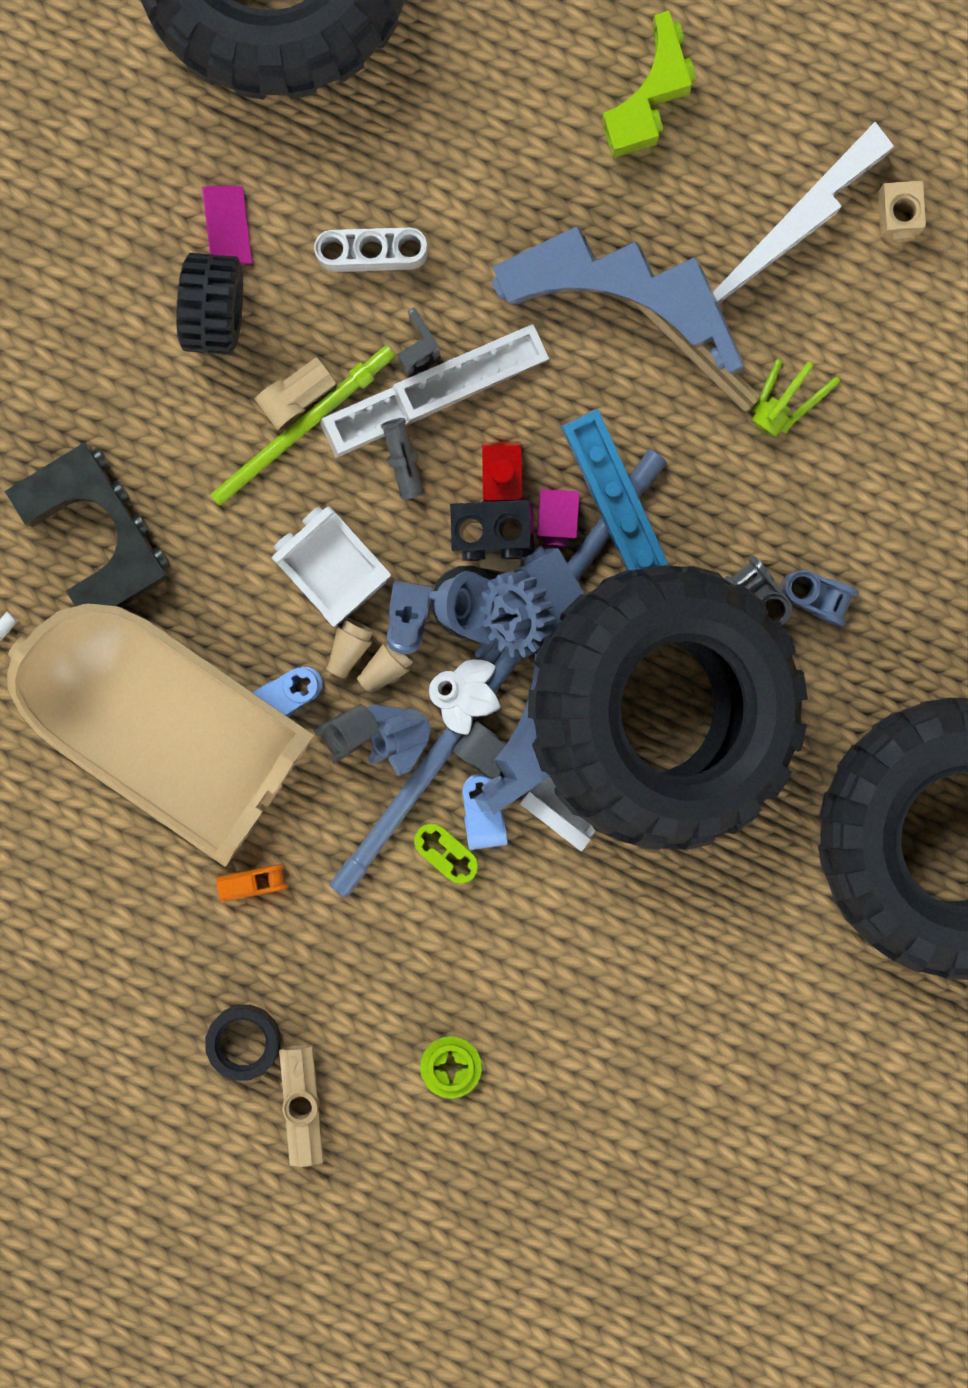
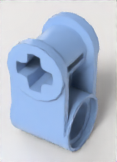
(283, 693)
(482, 828)

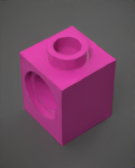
(558, 517)

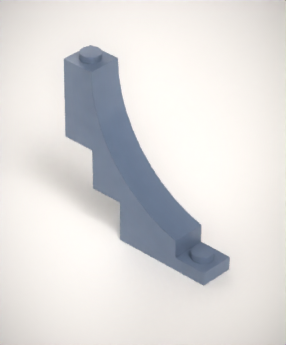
(677, 294)
(518, 757)

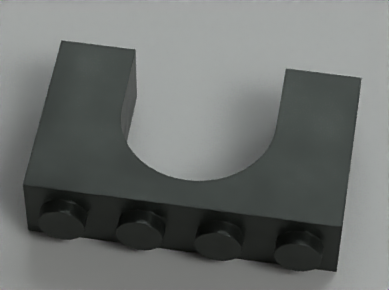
(83, 478)

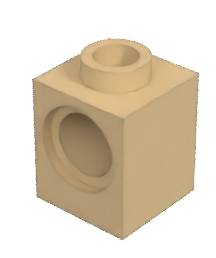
(909, 195)

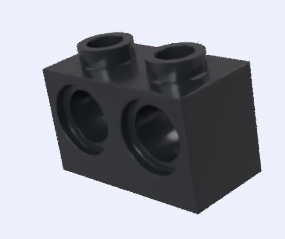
(493, 518)

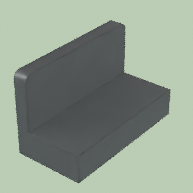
(422, 352)

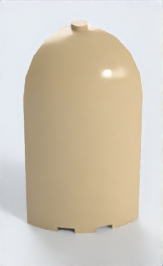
(154, 722)

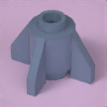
(400, 736)

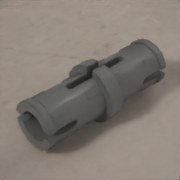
(402, 458)

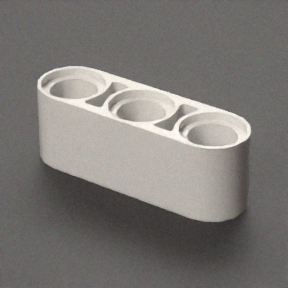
(353, 241)

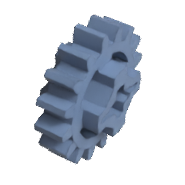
(517, 613)

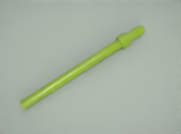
(360, 376)

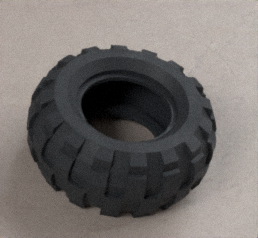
(274, 50)
(753, 710)
(863, 837)

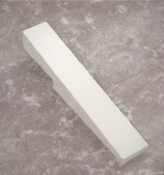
(811, 211)
(434, 389)

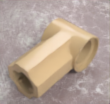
(287, 399)

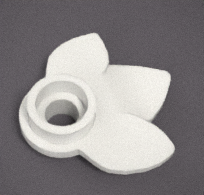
(469, 694)

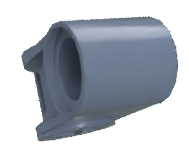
(825, 598)
(407, 616)

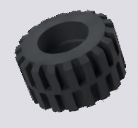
(209, 303)

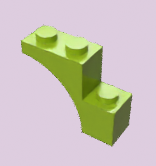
(633, 123)

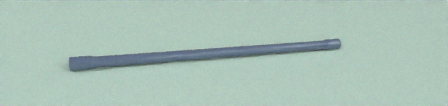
(358, 863)

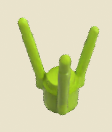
(772, 415)

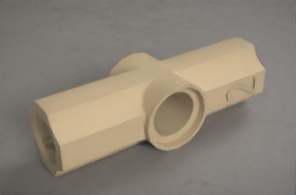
(302, 1129)

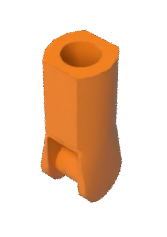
(245, 883)

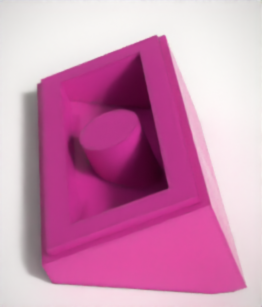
(227, 222)

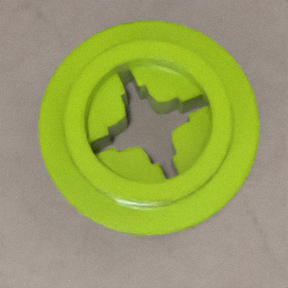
(438, 1080)

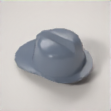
(459, 605)

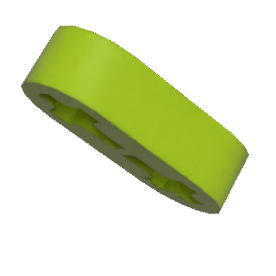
(452, 846)

